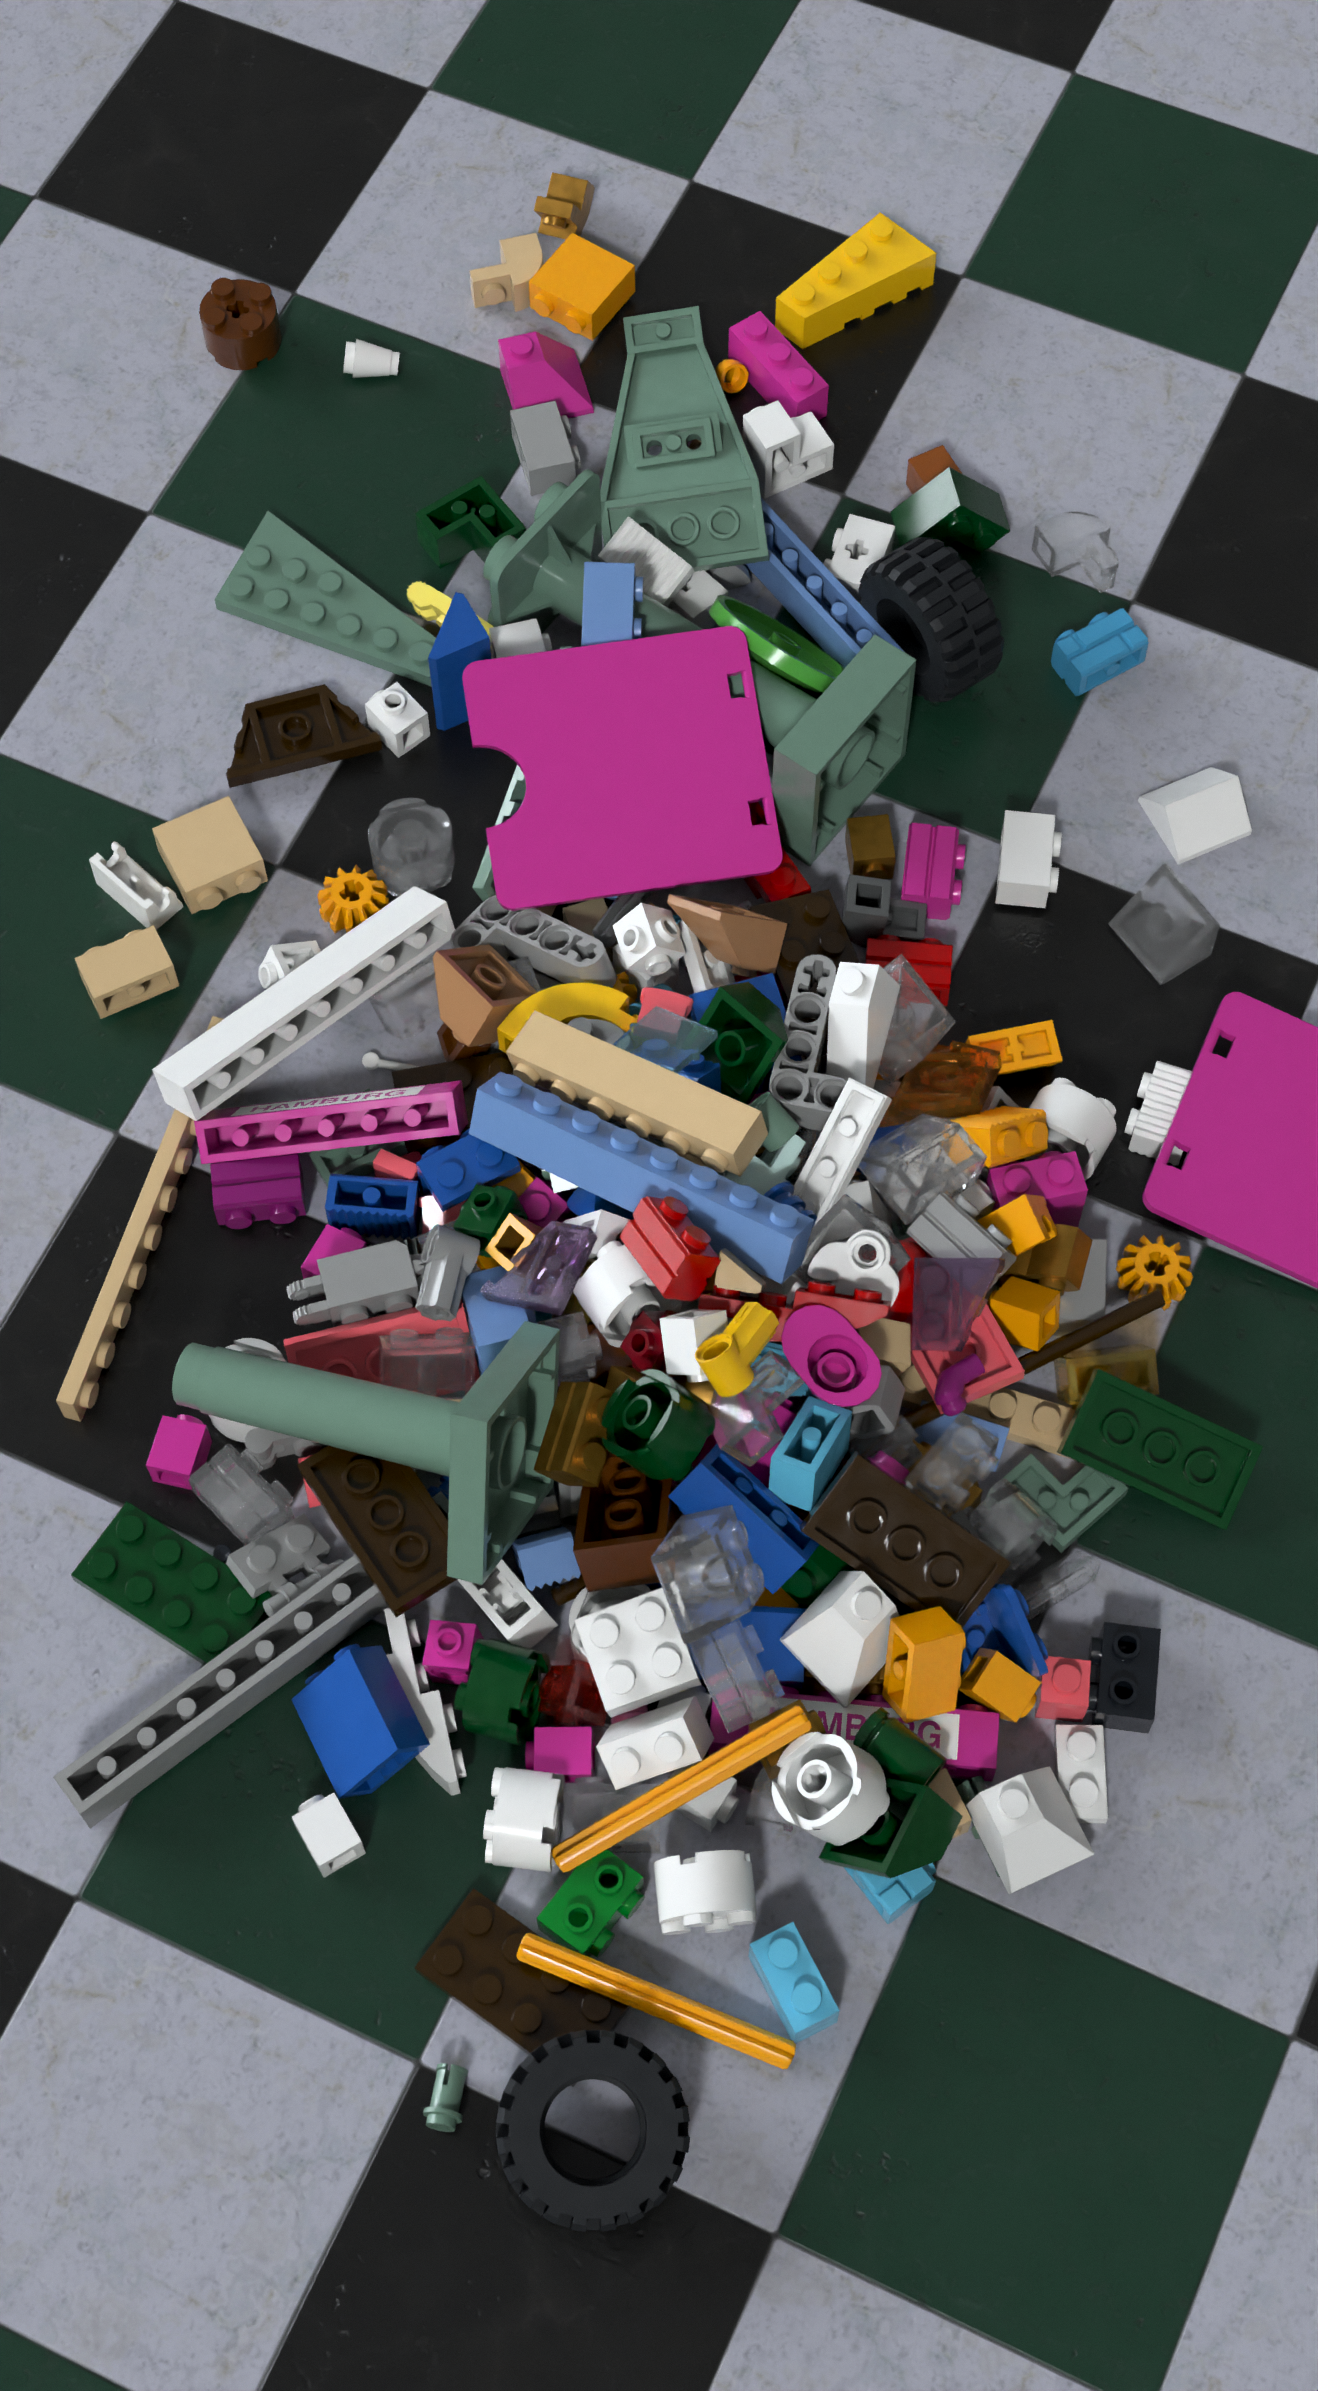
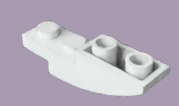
(435, 1718)

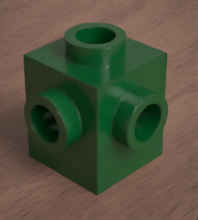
(486, 1212)

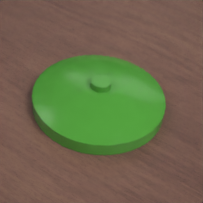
(778, 645)

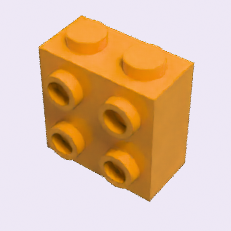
(582, 286)

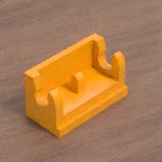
(1022, 1046)
(1024, 1222)

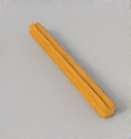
(681, 1788)
(656, 2001)

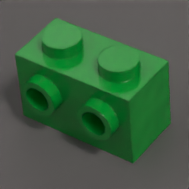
(592, 1904)

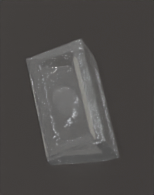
(1059, 1581)

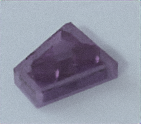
(545, 1269)

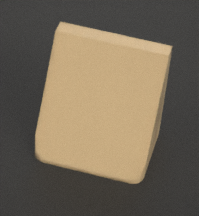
(736, 1275)

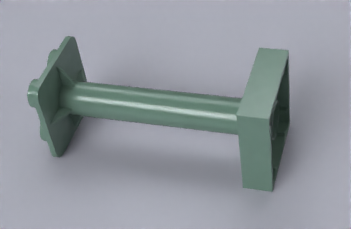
(825, 749)

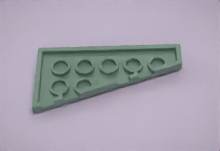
(309, 596)

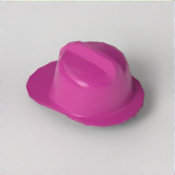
(830, 1356)

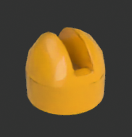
(735, 374)

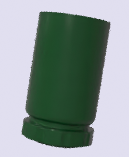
(899, 1749)

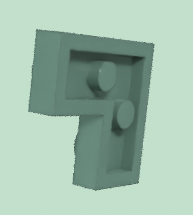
(1070, 1505)

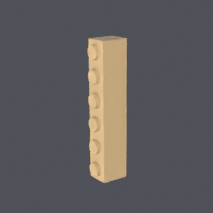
(637, 1094)

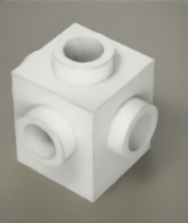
(649, 939)

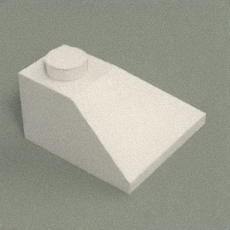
(843, 1635)
(1028, 1828)

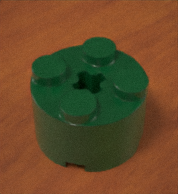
(656, 1425)
(502, 1691)

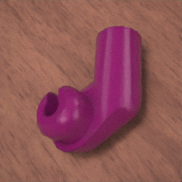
(952, 1381)

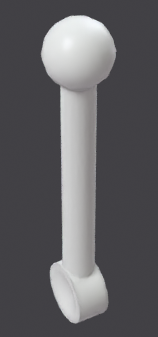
(371, 1061)

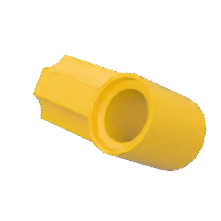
(729, 1355)

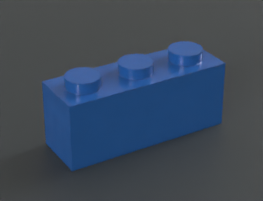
(770, 1524)

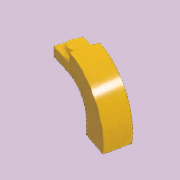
(564, 1004)

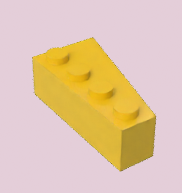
(854, 279)

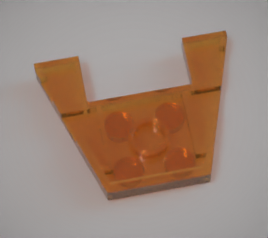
(945, 1084)

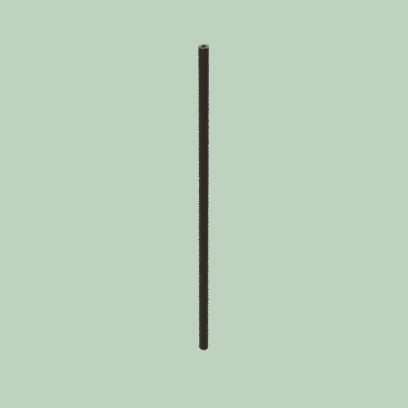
(1029, 1362)

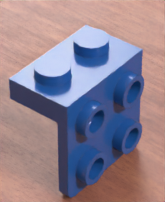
(456, 1169)
(1003, 1626)

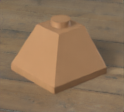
(733, 934)
(477, 992)

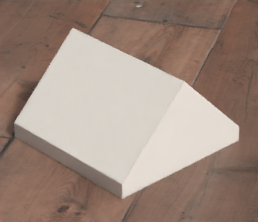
(1198, 813)

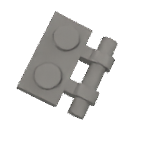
(279, 1556)

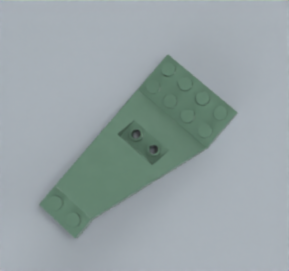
(691, 500)

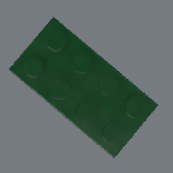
(1160, 1449)
(169, 1585)

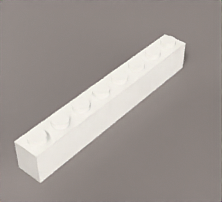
(304, 1003)

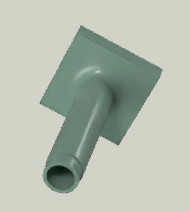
(480, 1443)

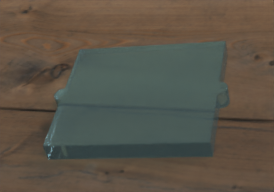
(667, 1039)

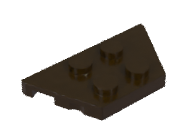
(296, 734)

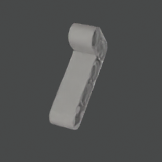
(548, 943)
(807, 1040)

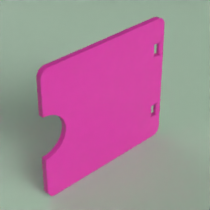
(627, 767)
(1248, 1140)

